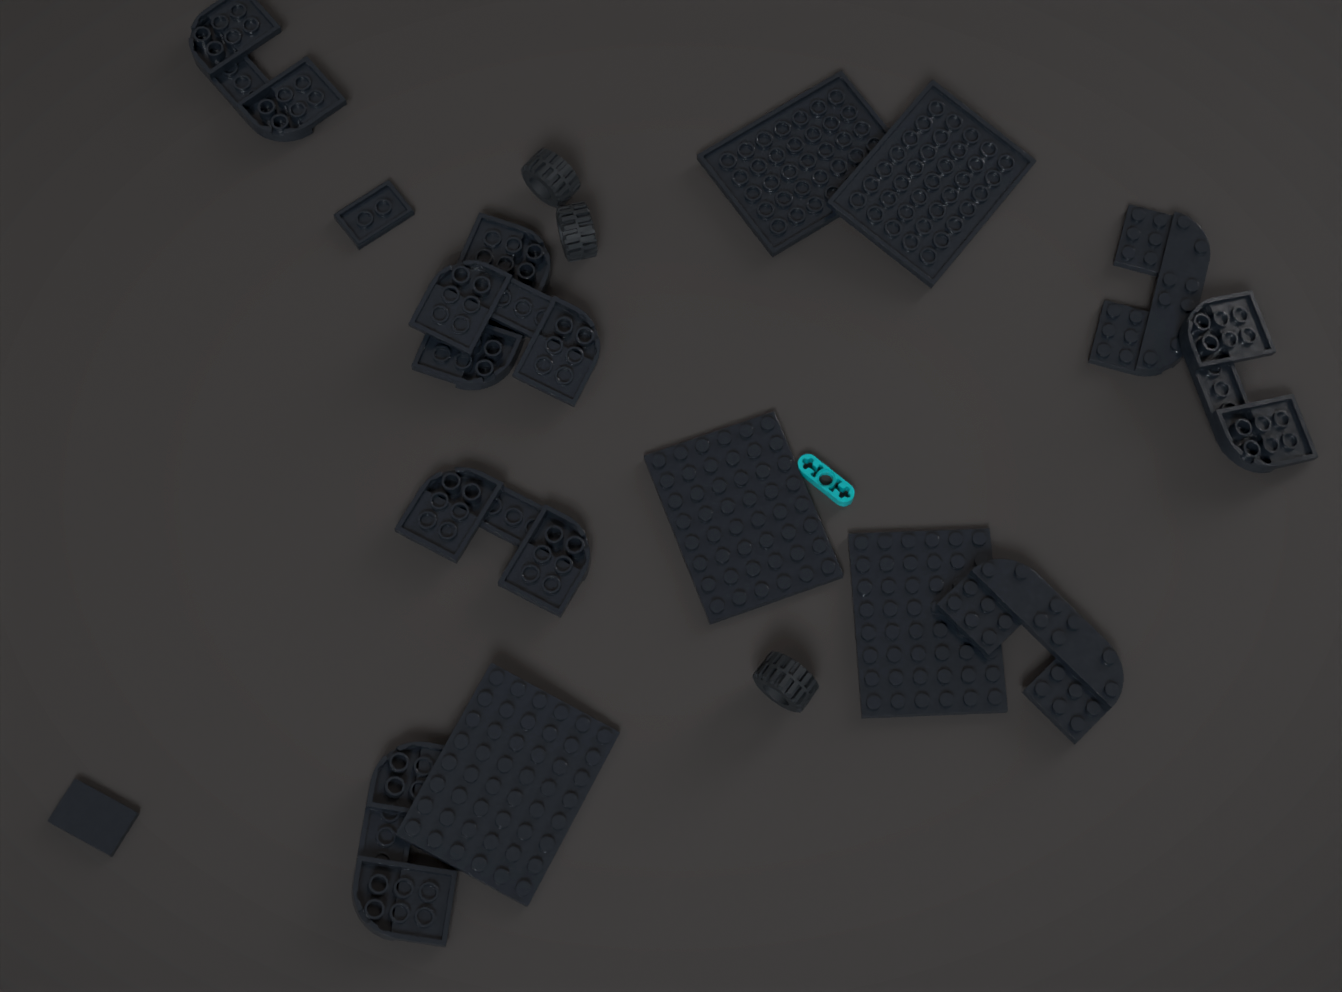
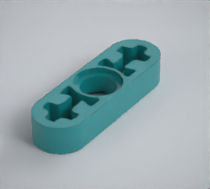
(826, 489)

